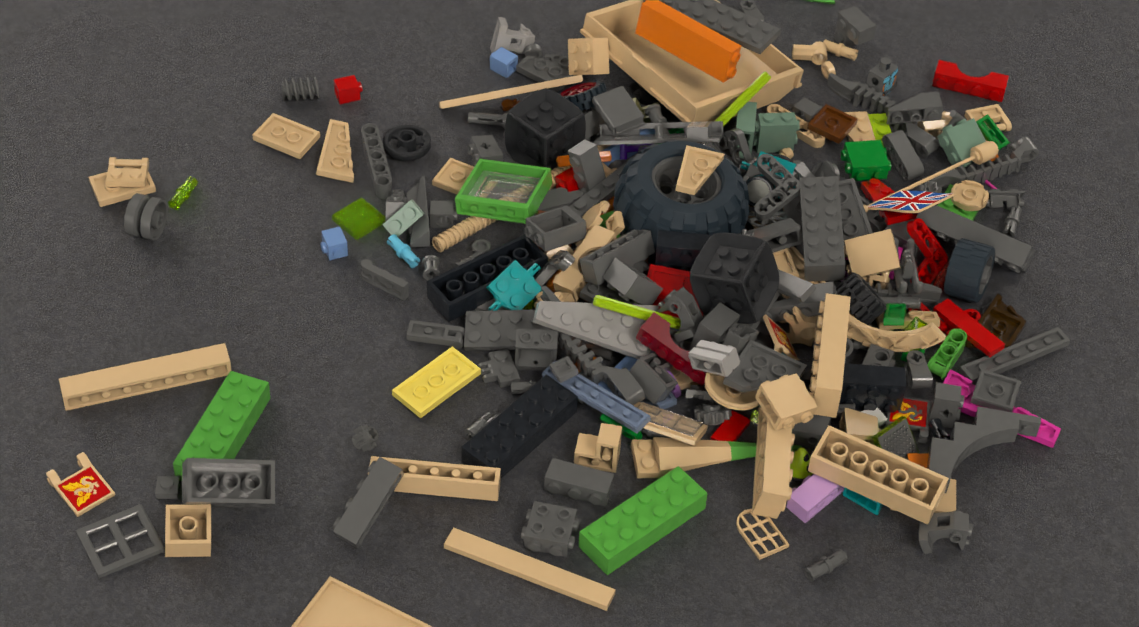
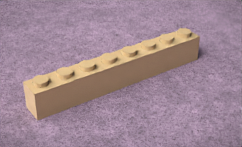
(145, 376)

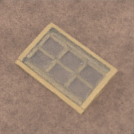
(673, 424)

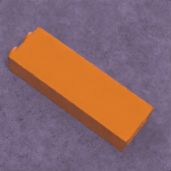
(688, 40)

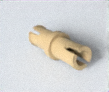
(841, 50)

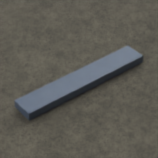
(604, 401)

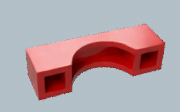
(951, 78)

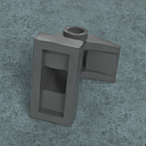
(687, 311)
(957, 531)

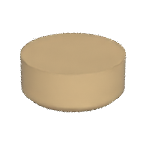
(826, 68)

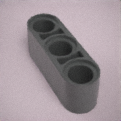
(903, 155)

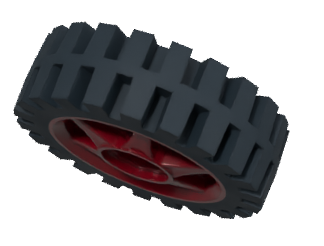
(583, 93)

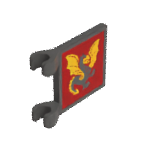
(917, 416)

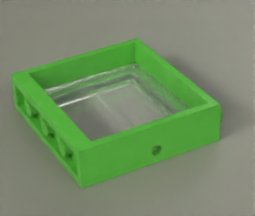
(503, 191)

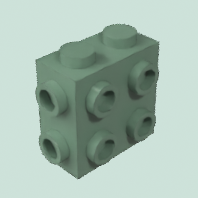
(775, 132)
(960, 139)

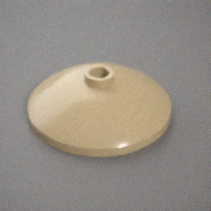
(728, 396)

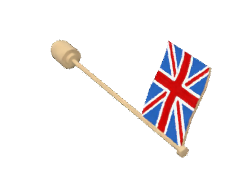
(918, 201)

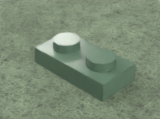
(403, 218)

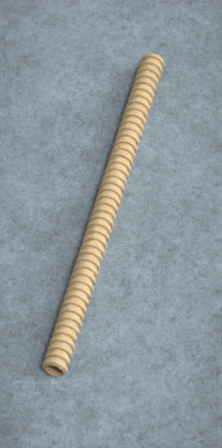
(473, 224)

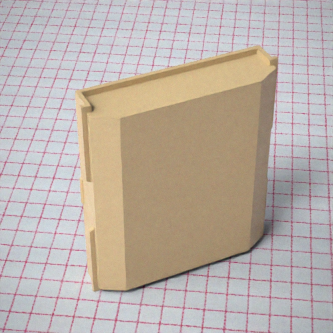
(679, 85)

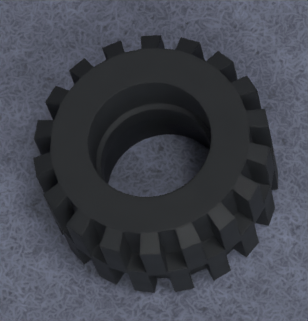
(864, 301)

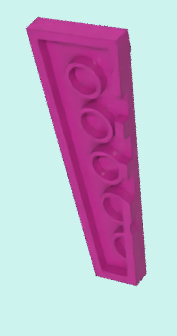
(1047, 432)

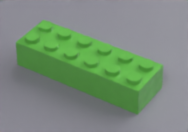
(226, 420)
(642, 520)

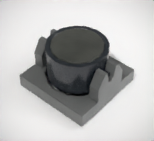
(759, 185)

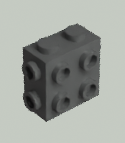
(550, 529)

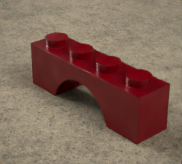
(656, 336)

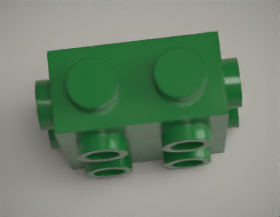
(865, 160)

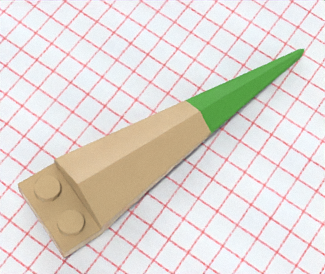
(661, 455)

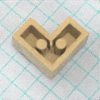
(599, 451)

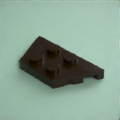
(1001, 322)

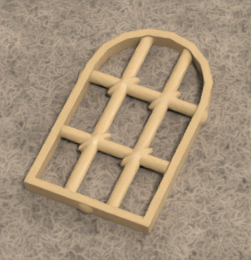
(759, 540)

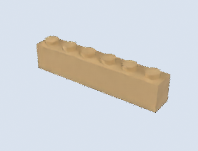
(447, 479)

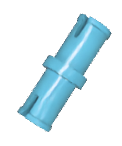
(403, 251)

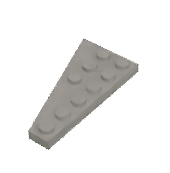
(594, 325)

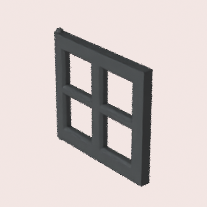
(120, 540)

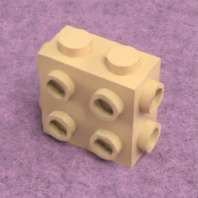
(786, 401)

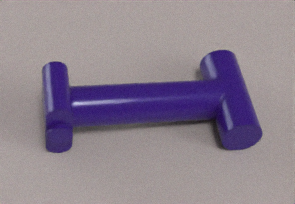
(624, 149)

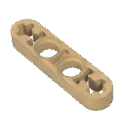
(809, 137)

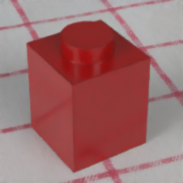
(347, 89)
(566, 180)

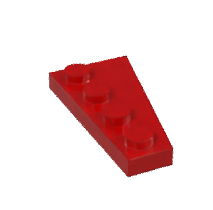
(876, 190)

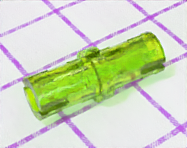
(183, 192)

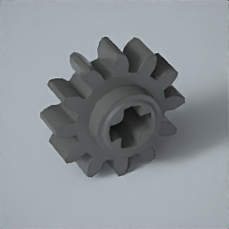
(712, 413)

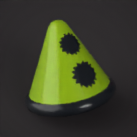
(800, 465)

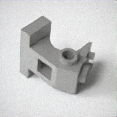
(503, 36)

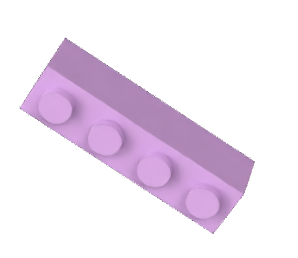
(812, 496)

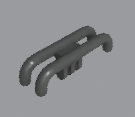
(908, 269)

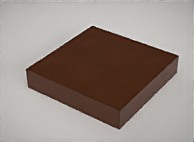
(832, 123)

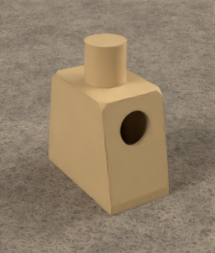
(859, 425)

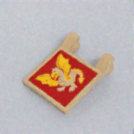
(780, 338)
(82, 489)

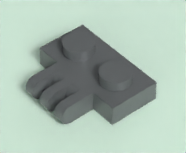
(499, 368)

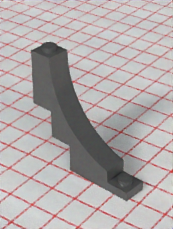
(989, 428)

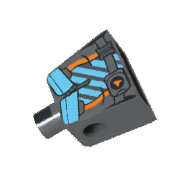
(883, 76)

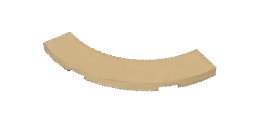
(895, 340)

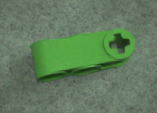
(948, 353)

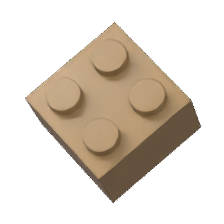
(588, 56)
(188, 530)

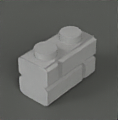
(714, 358)

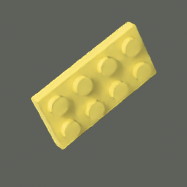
(436, 382)

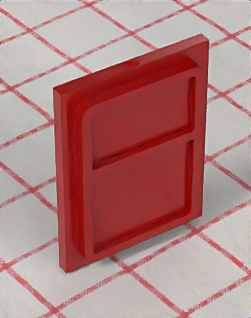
(669, 280)

